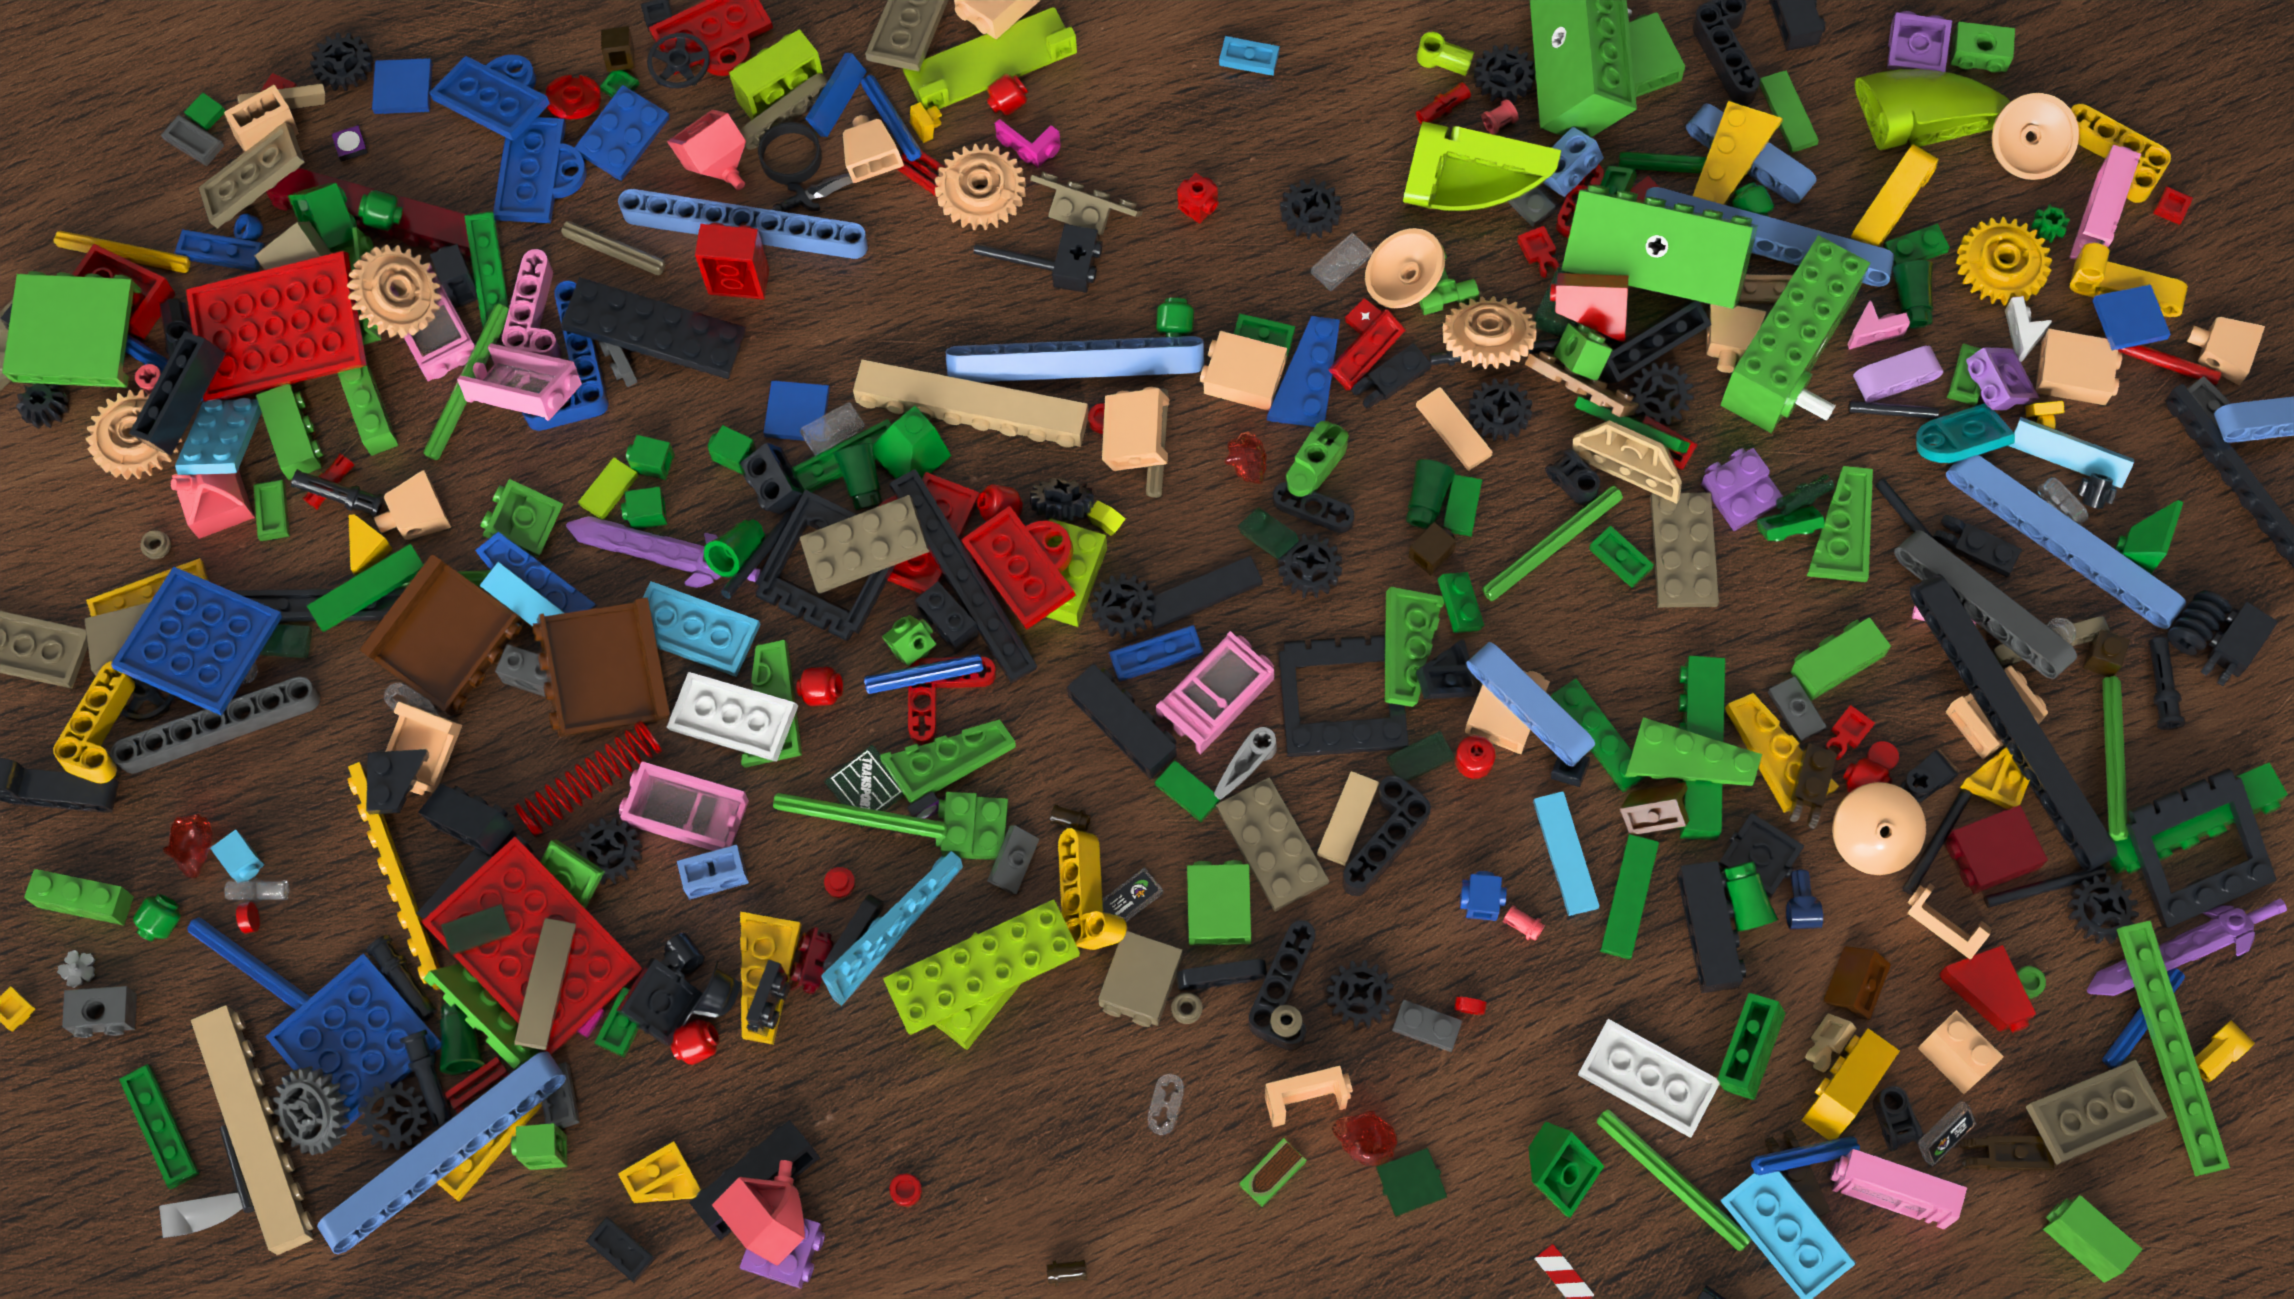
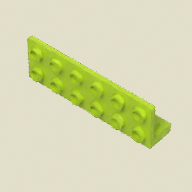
(979, 62)
(981, 967)

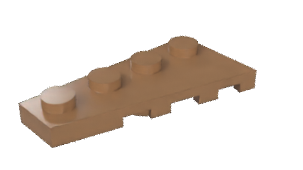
(1602, 396)

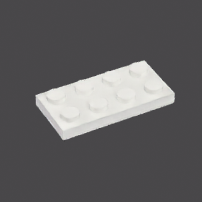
(732, 716)
(1649, 1078)

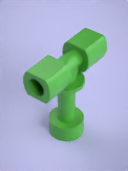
(1447, 292)

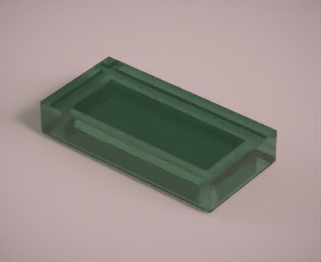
(1420, 757)
(476, 929)

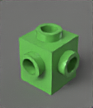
(909, 639)

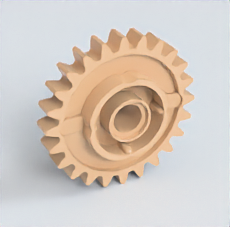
(980, 206)
(375, 299)
(1489, 332)
(114, 446)

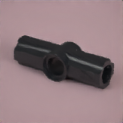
(174, 323)

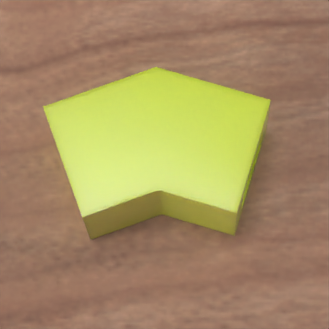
(1105, 517)

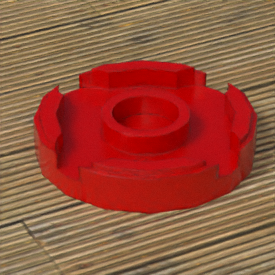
(573, 97)

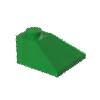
(911, 445)
(2150, 539)
(1562, 1167)

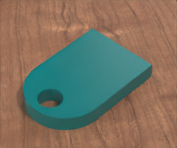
(1963, 435)

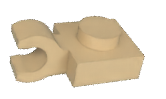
(1830, 1036)

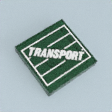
(865, 783)

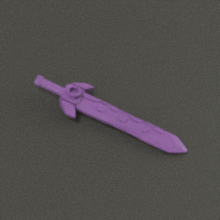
(652, 547)
(2227, 927)

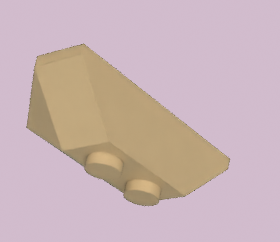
(1630, 458)

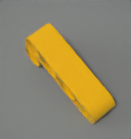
(2093, 123)
(1895, 196)
(2098, 276)
(108, 688)
(1083, 892)

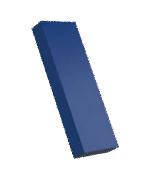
(836, 95)
(219, 250)
(1156, 653)

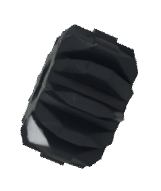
(42, 404)

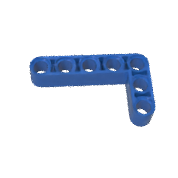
(584, 361)

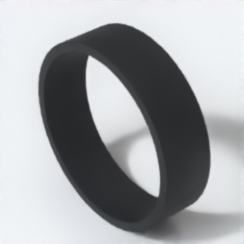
(786, 128)

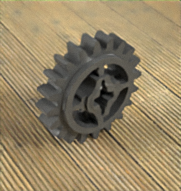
(317, 1107)

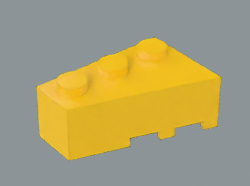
(1850, 1085)

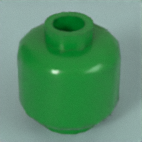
(1753, 199)
(380, 210)
(1175, 318)
(156, 917)

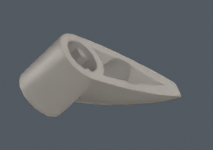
(1247, 760)
(197, 1214)

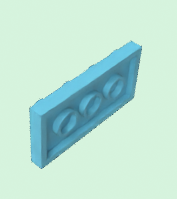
(219, 437)
(700, 629)
(1788, 1233)

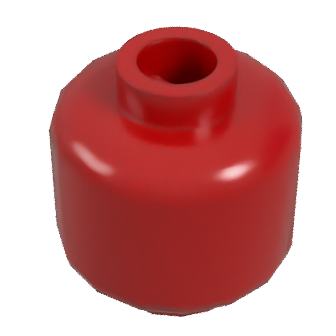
(1007, 94)
(996, 499)
(820, 686)
(1475, 756)
(1865, 772)
(695, 1041)

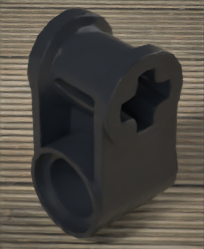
(1572, 472)
(1930, 775)
(1897, 1120)

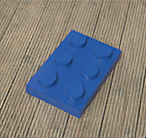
(622, 133)

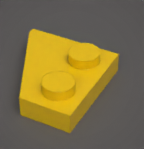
(1998, 781)
(660, 1177)

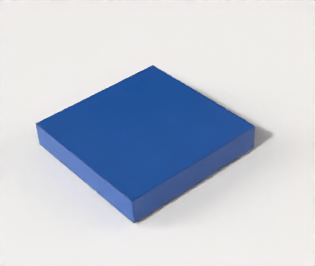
(402, 86)
(2131, 317)
(793, 407)

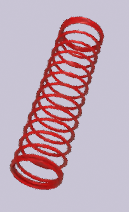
(537, 830)

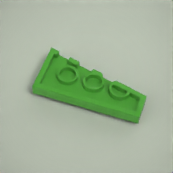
(1845, 539)
(1408, 639)
(774, 677)
(1677, 753)
(947, 759)
(482, 1012)

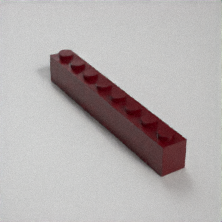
(419, 224)

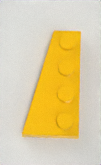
(1735, 147)
(1779, 751)
(764, 940)

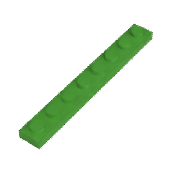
(2173, 1048)

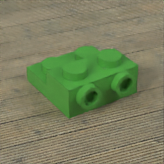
(522, 516)
(974, 825)

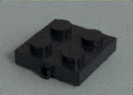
(1767, 847)
(771, 989)
(659, 1001)

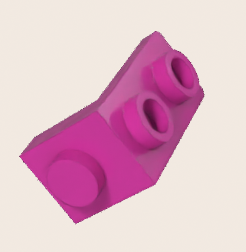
(1038, 152)

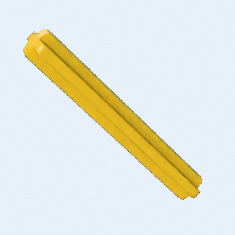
(130, 252)

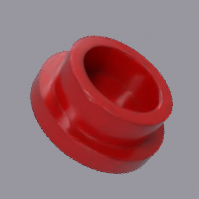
(839, 882)

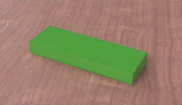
(1786, 104)

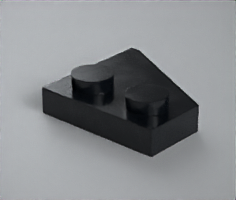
(1448, 675)
(391, 778)

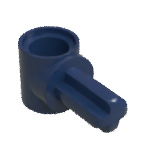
(1803, 909)

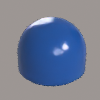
(253, 227)

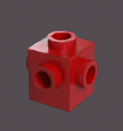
(1197, 197)

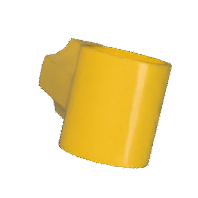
(2226, 1046)

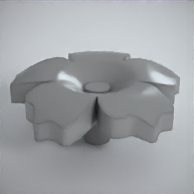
(77, 968)

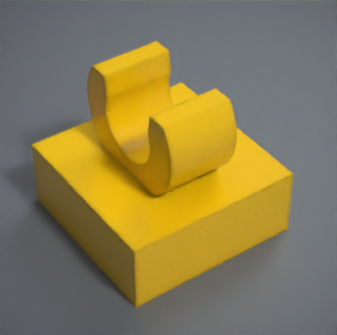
(924, 120)
(2045, 412)
(14, 1009)

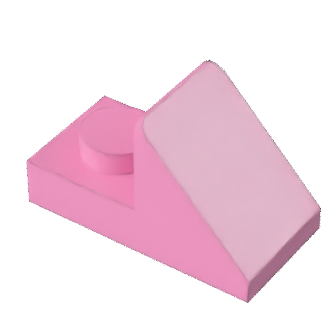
(1874, 330)

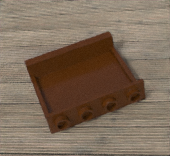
(442, 635)
(601, 668)

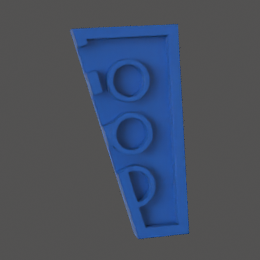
(1307, 382)
(534, 573)

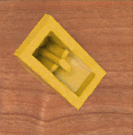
(366, 545)

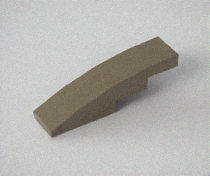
(545, 984)

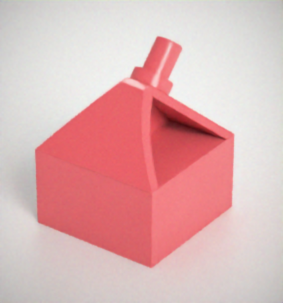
(711, 147)
(212, 501)
(765, 1214)

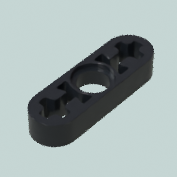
(1330, 523)
(857, 927)
(1221, 974)

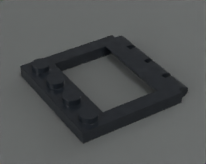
(817, 513)
(1336, 736)
(2224, 885)

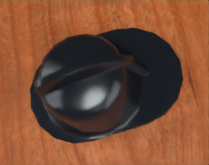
(718, 996)

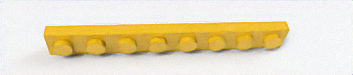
(391, 864)

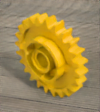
(2024, 253)

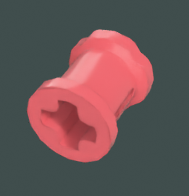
(1500, 117)
(147, 377)

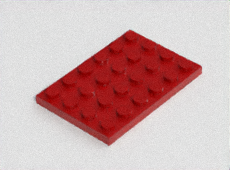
(279, 325)
(530, 894)

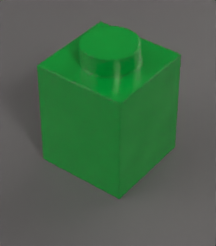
(730, 448)
(650, 457)
(644, 508)

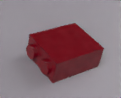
(1995, 850)

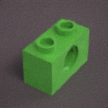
(1971, 37)
(1583, 351)
(540, 1146)

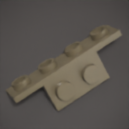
(1081, 207)

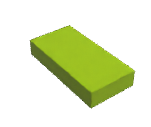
(608, 489)

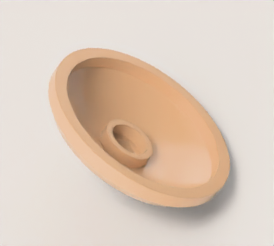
(2053, 130)
(1405, 268)
(1859, 824)

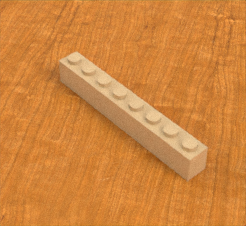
(971, 403)
(252, 1130)

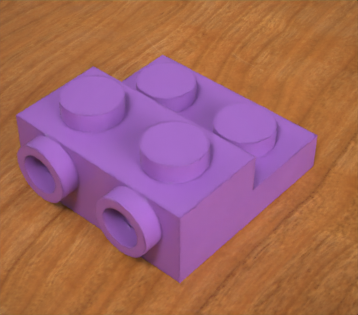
(1918, 42)
(2001, 378)
(1741, 488)
(796, 1266)

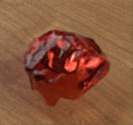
(1247, 457)
(189, 843)
(1366, 1138)

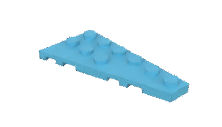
(885, 932)

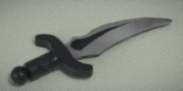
(805, 196)

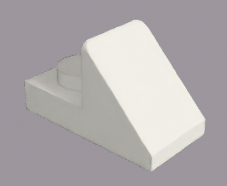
(2023, 331)

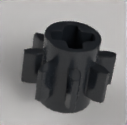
(2097, 490)

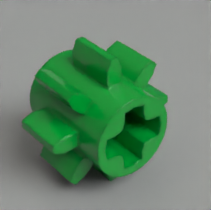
(2050, 223)

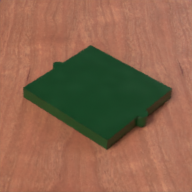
(1411, 1182)

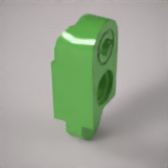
(1307, 475)

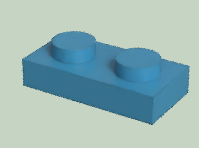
(1249, 55)

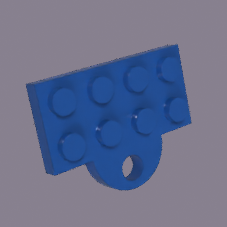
(493, 94)
(535, 171)

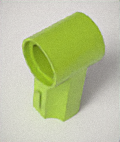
(1444, 54)

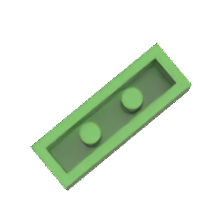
(368, 409)
(290, 430)
(1839, 657)
(79, 897)

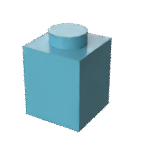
(237, 857)

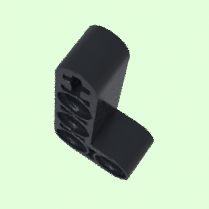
(1739, 81)
(54, 789)
(1382, 841)
(1286, 981)

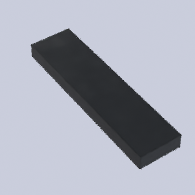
(1205, 592)

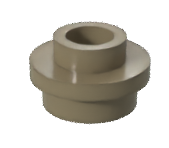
(150, 540)
(1182, 999)
(1286, 1030)

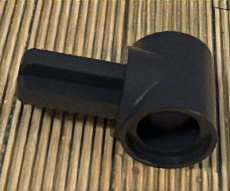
(682, 954)

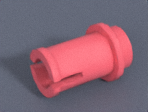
(1524, 923)

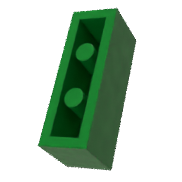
(1751, 1046)

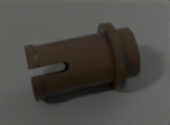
(1070, 818)
(1063, 1272)

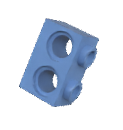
(1577, 159)
(712, 872)

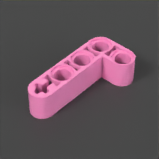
(531, 305)

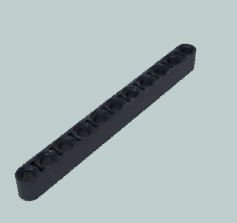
(2013, 722)

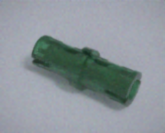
(1805, 494)

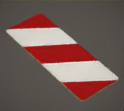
(1563, 1274)

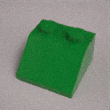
(326, 212)

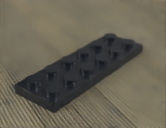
(653, 328)

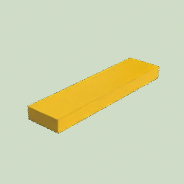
(139, 591)
(465, 1175)

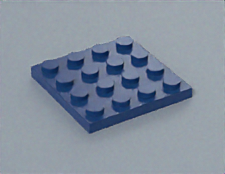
(196, 640)
(353, 1034)

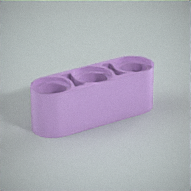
(1898, 373)

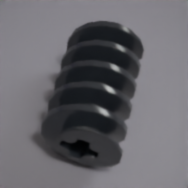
(2199, 622)

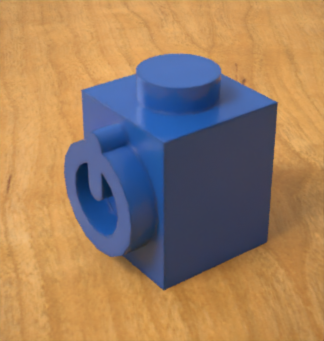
(1482, 896)

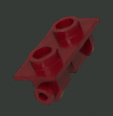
(812, 948)

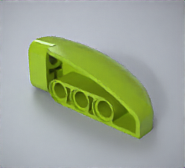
(1925, 106)
(1474, 169)

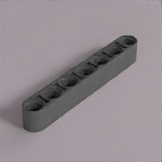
(1988, 605)
(202, 721)

